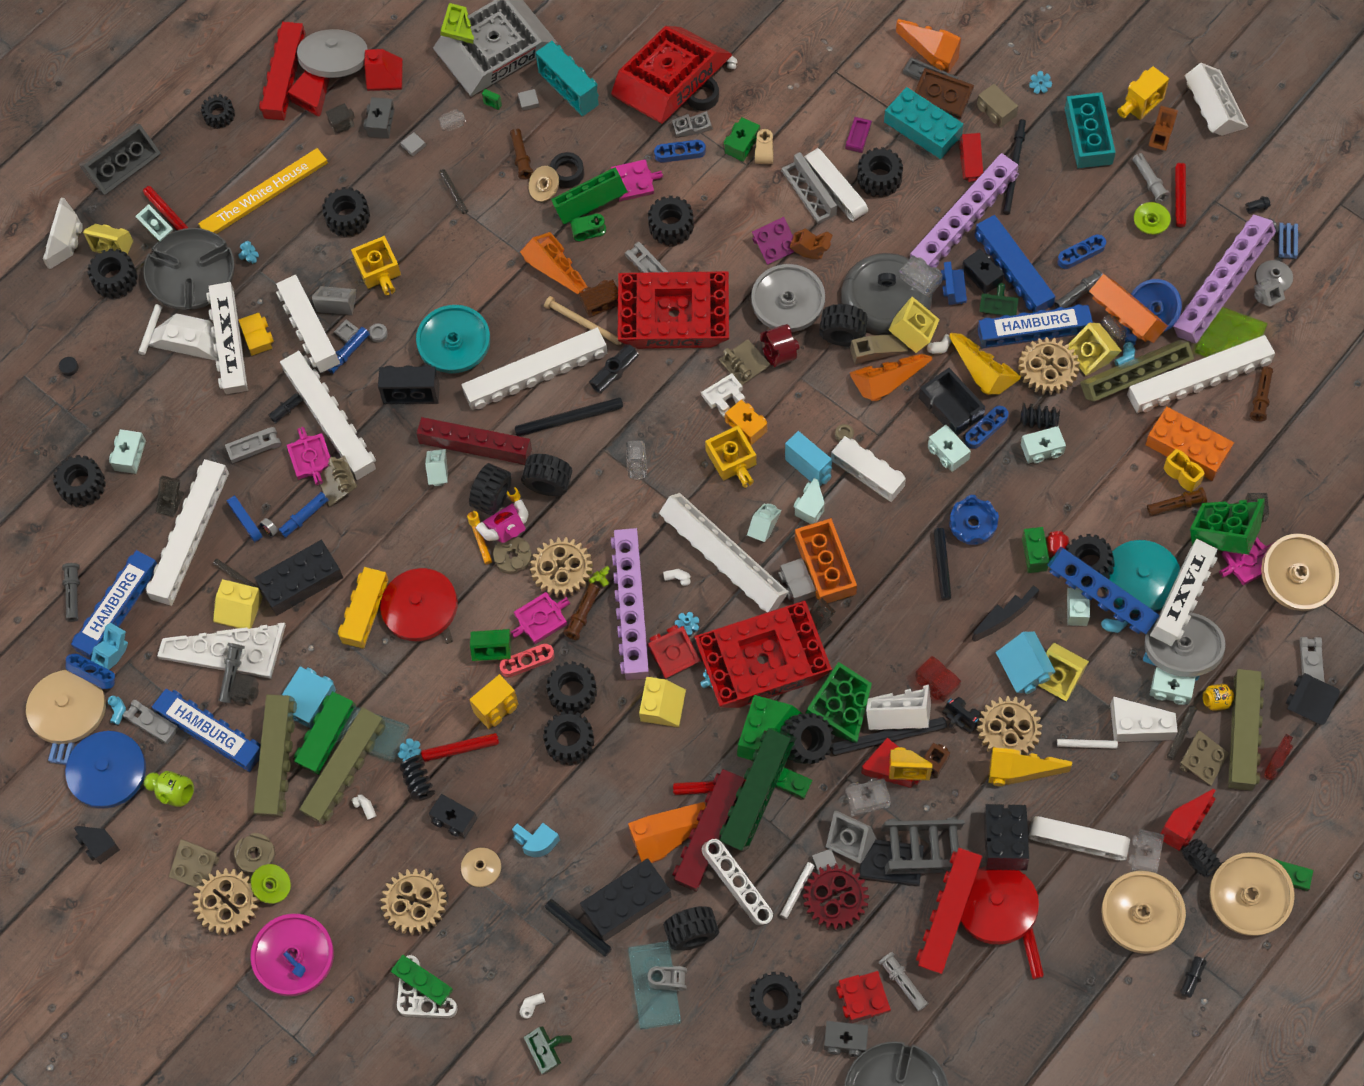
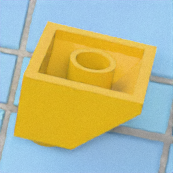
(908, 765)

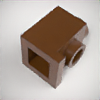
(939, 752)

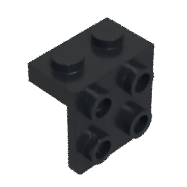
(1312, 698)

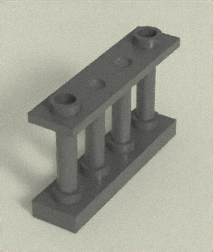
(916, 863)

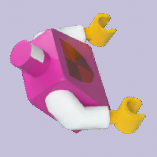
(505, 523)

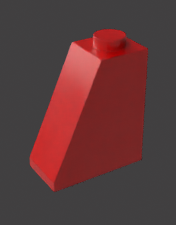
(309, 92)
(971, 156)
(879, 765)

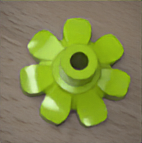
(600, 576)

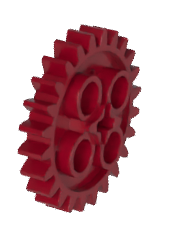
(845, 913)

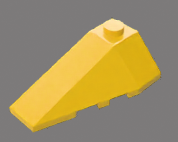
(986, 372)
(1010, 767)

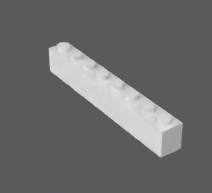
(534, 369)
(1201, 374)
(328, 415)
(187, 532)
(723, 552)

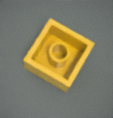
(494, 702)

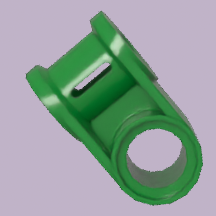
(587, 227)

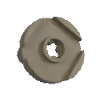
(516, 564)
(249, 844)

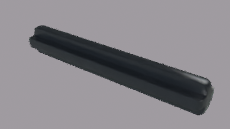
(942, 564)
(577, 927)

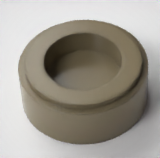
(844, 430)

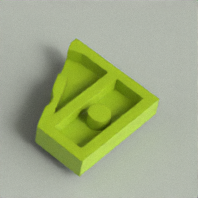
(456, 24)

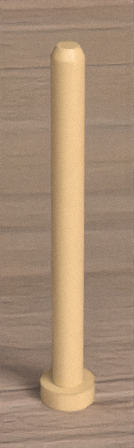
(550, 303)

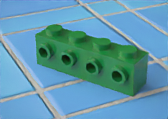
(589, 195)
(324, 733)

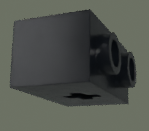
(982, 271)
(447, 807)

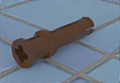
(522, 160)
(1261, 400)
(1186, 499)
(579, 619)

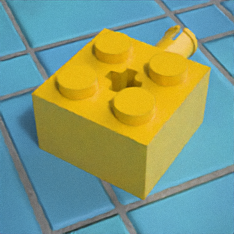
(1144, 94)
(377, 264)
(732, 455)

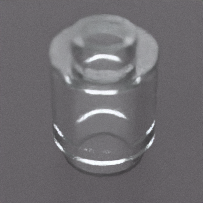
(451, 120)
(1114, 328)

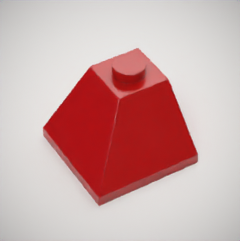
(383, 70)

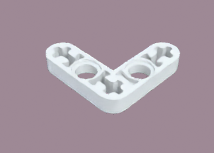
(418, 1001)

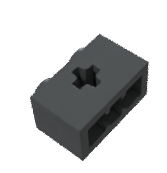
(379, 118)
(856, 1034)

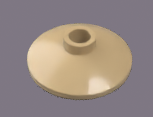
(543, 183)
(481, 876)

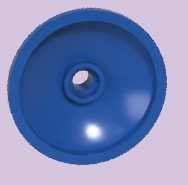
(1163, 294)

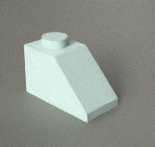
(154, 223)
(436, 467)
(1077, 608)

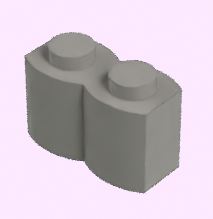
(797, 581)

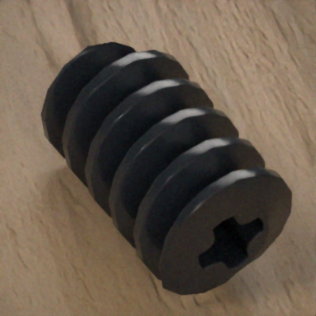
(1039, 416)
(415, 778)

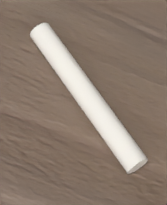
(150, 329)
(1087, 743)
(797, 890)

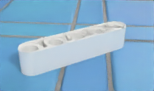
(836, 185)
(1079, 838)
(746, 885)

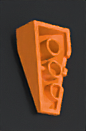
(938, 48)
(547, 256)
(881, 381)
(663, 832)

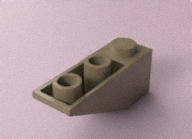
(876, 347)

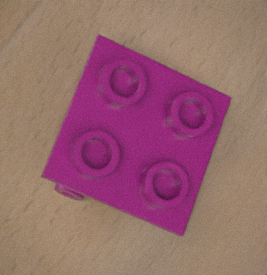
(773, 240)

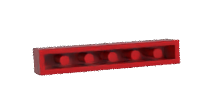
(282, 71)
(950, 910)

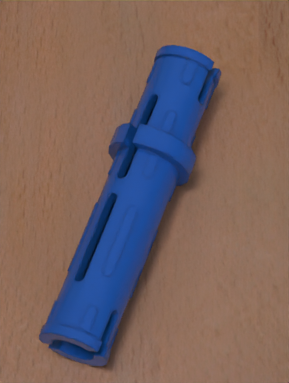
(345, 352)
(297, 519)

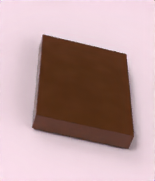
(945, 92)

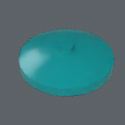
(453, 338)
(1144, 572)

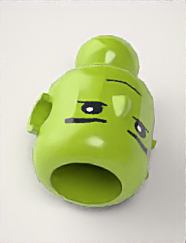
(170, 788)

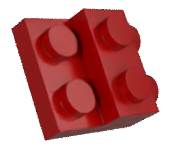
(673, 651)
(863, 997)

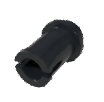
(1262, 203)

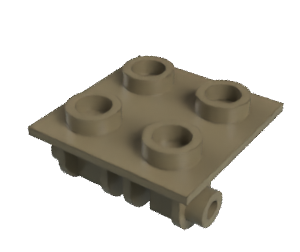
(744, 361)
(337, 480)
(1204, 758)
(193, 863)

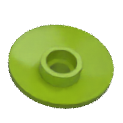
(1155, 213)
(276, 878)

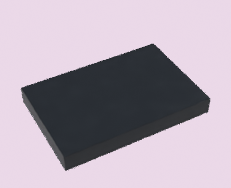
(878, 856)

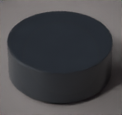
(887, 279)
(68, 366)

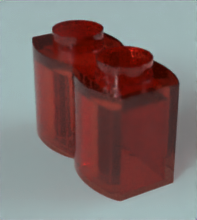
(939, 678)

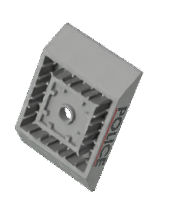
(492, 59)

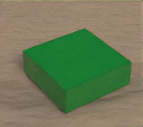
(491, 99)

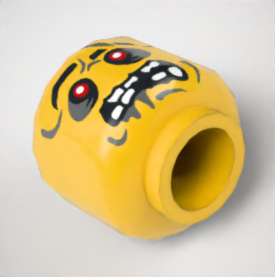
(1218, 697)

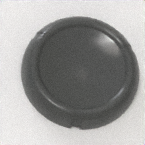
(186, 267)
(879, 302)
(895, 1066)

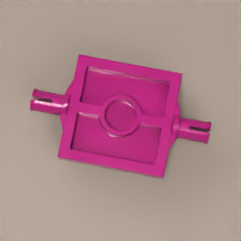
(637, 179)
(309, 455)
(1245, 566)
(540, 618)

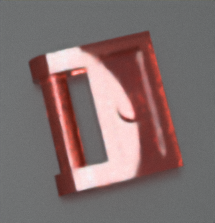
(1279, 757)

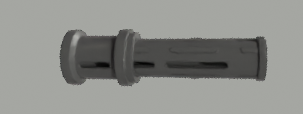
(1079, 291)
(71, 583)
(232, 663)

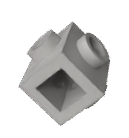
(1269, 292)

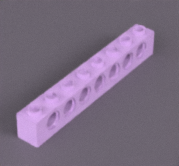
(1002, 167)
(1224, 278)
(629, 540)

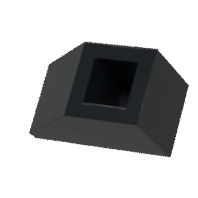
(98, 842)

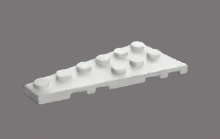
(211, 649)

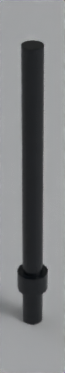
(1019, 138)

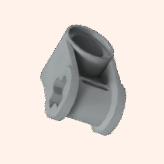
(669, 979)

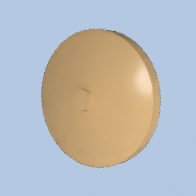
(1300, 572)
(65, 708)
(1252, 894)
(1143, 912)

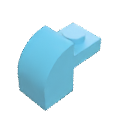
(111, 648)
(537, 844)

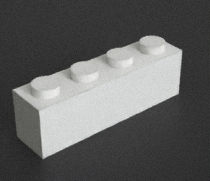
(868, 468)

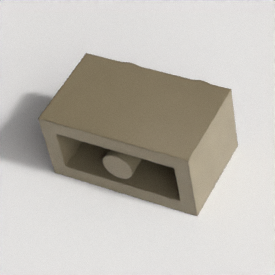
(997, 105)

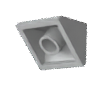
(334, 300)
(850, 837)

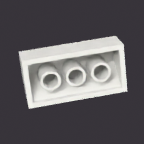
(1215, 100)

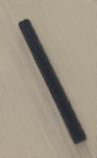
(568, 416)
(892, 734)

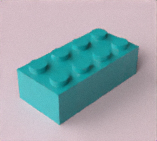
(567, 78)
(923, 123)
(1089, 130)

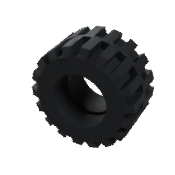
(880, 184)
(348, 223)
(670, 232)
(107, 262)
(842, 324)
(70, 471)
(546, 474)
(490, 489)
(1092, 546)
(566, 674)
(565, 723)
(820, 738)
(691, 928)
(780, 983)

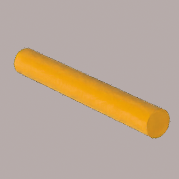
(481, 543)

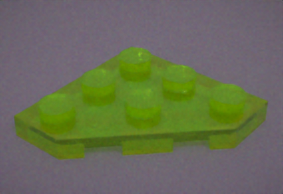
(1229, 330)

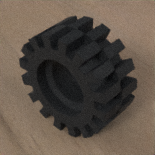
(214, 103)
(1201, 858)

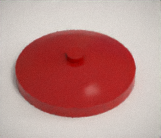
(419, 604)
(1000, 906)

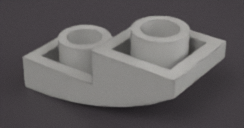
(692, 125)

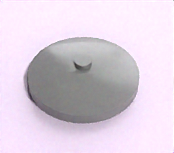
(332, 53)
(788, 296)
(1194, 654)

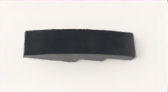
(1001, 617)

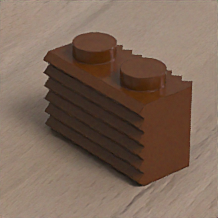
(599, 298)

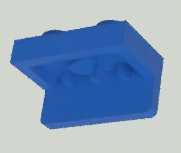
(955, 284)

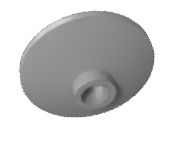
(1284, 273)

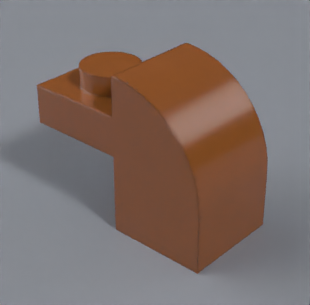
(1163, 128)
(810, 245)

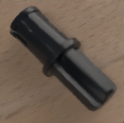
(285, 408)
(1193, 977)

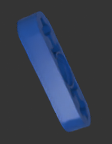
(693, 154)
(1085, 244)
(988, 419)
(244, 518)
(101, 677)

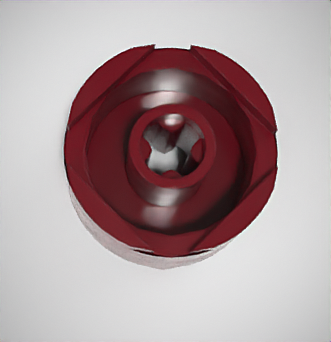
(779, 345)

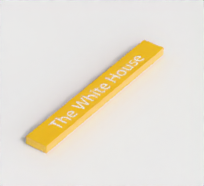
(264, 192)

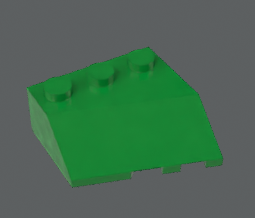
(1228, 525)
(842, 702)
(763, 714)

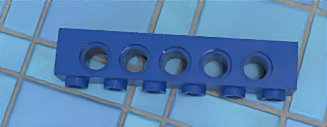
(1146, 615)

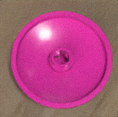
(305, 941)

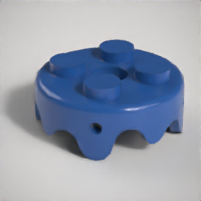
(976, 509)

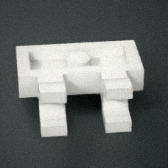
(721, 391)

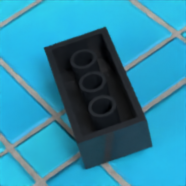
(298, 577)
(625, 900)

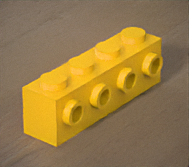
(363, 608)

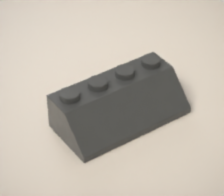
(119, 158)

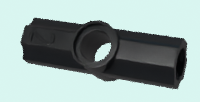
(606, 376)

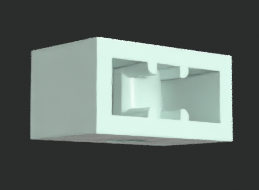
(1043, 445)
(948, 448)
(127, 451)
(1162, 685)

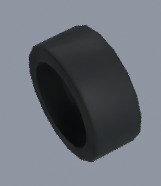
(708, 103)
(564, 158)

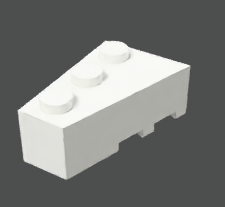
(900, 711)
(1141, 722)

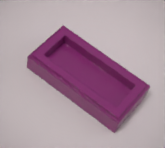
(858, 134)

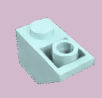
(811, 504)
(763, 522)

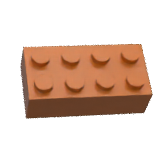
(1127, 309)
(1195, 440)
(826, 561)

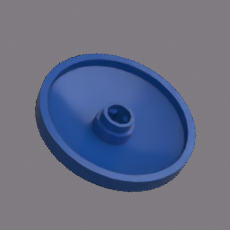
(105, 769)

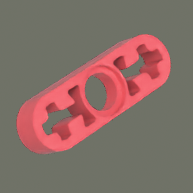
(542, 660)

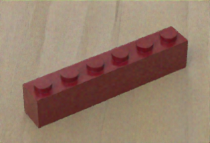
(473, 441)
(710, 820)

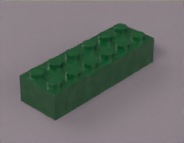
(758, 788)

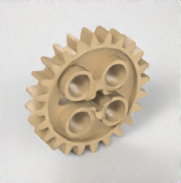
(1048, 366)
(548, 558)
(1021, 716)
(213, 915)
(407, 919)

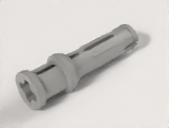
(1155, 184)
(897, 973)

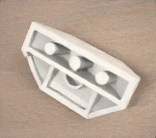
(63, 235)
(185, 336)

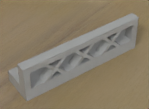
(814, 184)

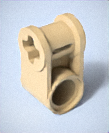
(763, 148)

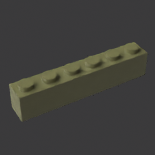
(1136, 370)
(1245, 730)
(274, 755)
(342, 766)

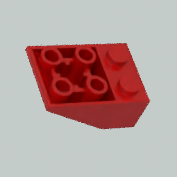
(1179, 827)

